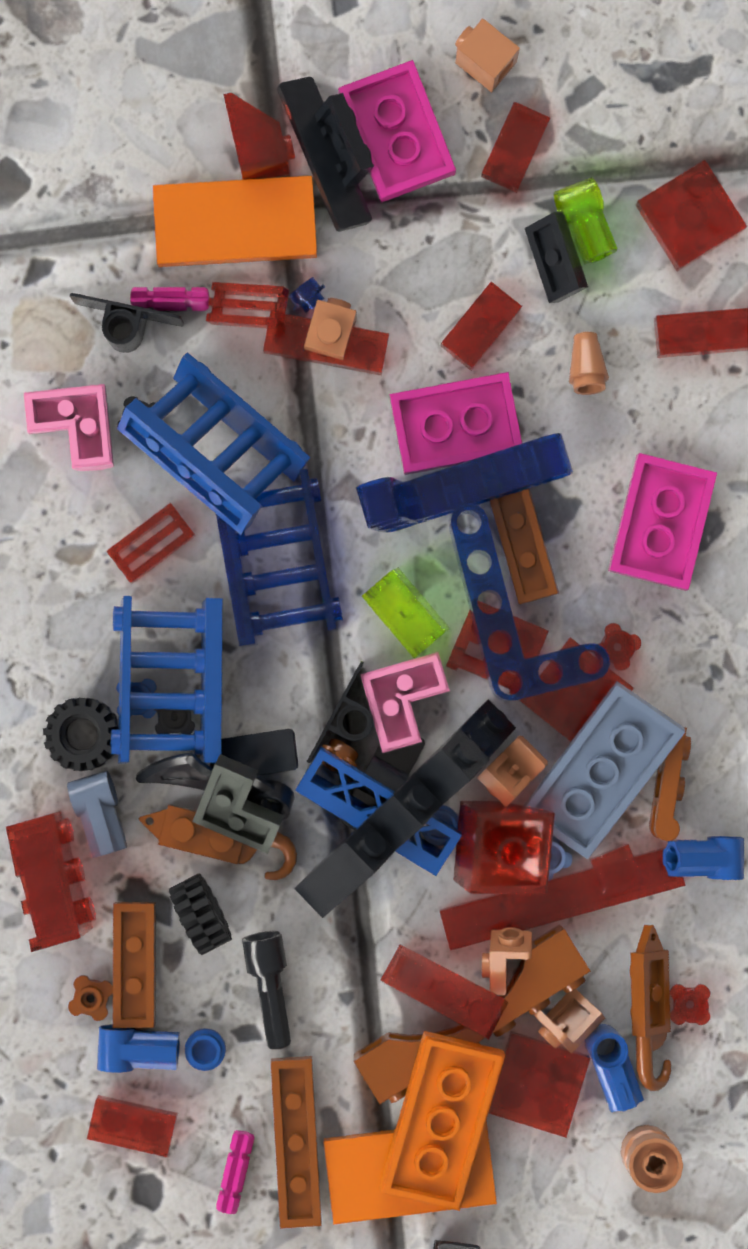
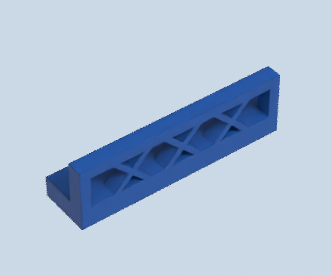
(353, 811)

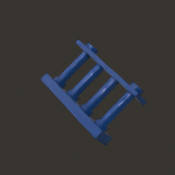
(191, 468)
(206, 661)

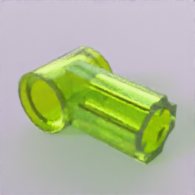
(585, 216)

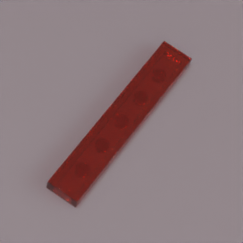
(565, 898)

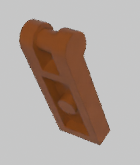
(668, 790)

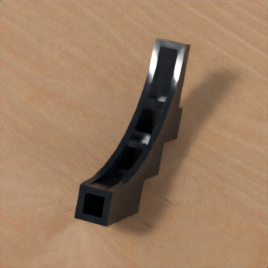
(406, 809)

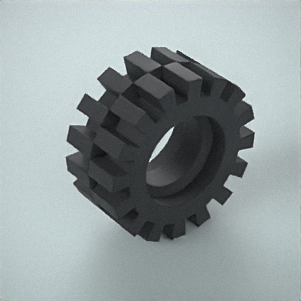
(58, 726)
(200, 914)

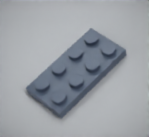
(605, 768)

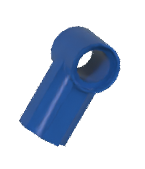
(716, 858)
(129, 1048)
(614, 1070)

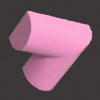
(83, 414)
(393, 691)

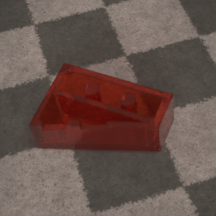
(50, 880)

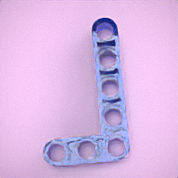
(399, 505)
(503, 621)

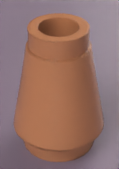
(587, 367)

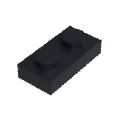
(556, 257)

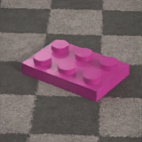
(399, 131)
(454, 422)
(662, 521)

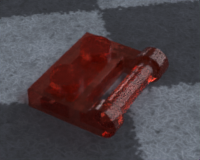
(530, 637)

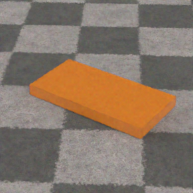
(234, 221)
(441, 1121)
(356, 1169)

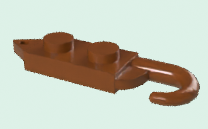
(177, 831)
(650, 1006)

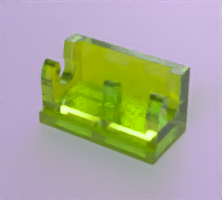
(405, 612)

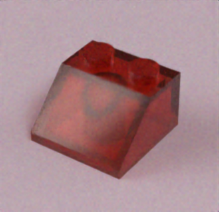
(503, 848)

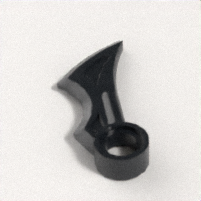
(191, 772)

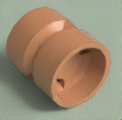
(651, 1159)

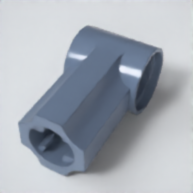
(95, 803)

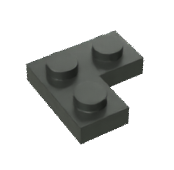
(228, 811)

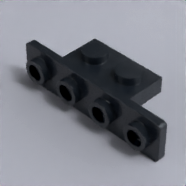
(331, 149)

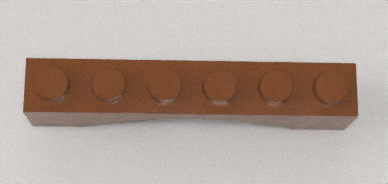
(552, 967)

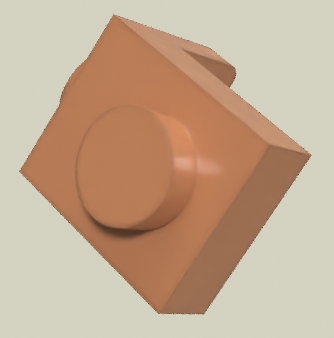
(331, 328)
(512, 770)
(504, 945)
(569, 1021)

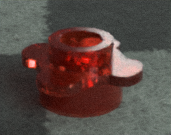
(628, 643)
(698, 1013)

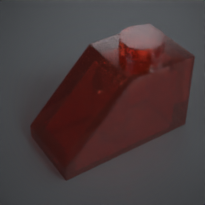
(258, 141)

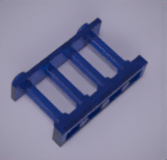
(245, 584)

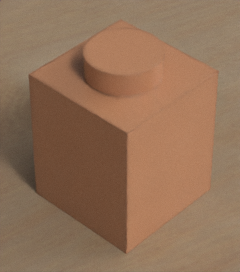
(486, 54)

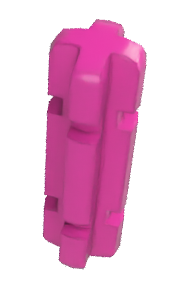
(170, 298)
(235, 1172)

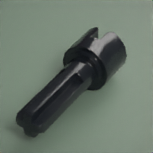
(265, 961)

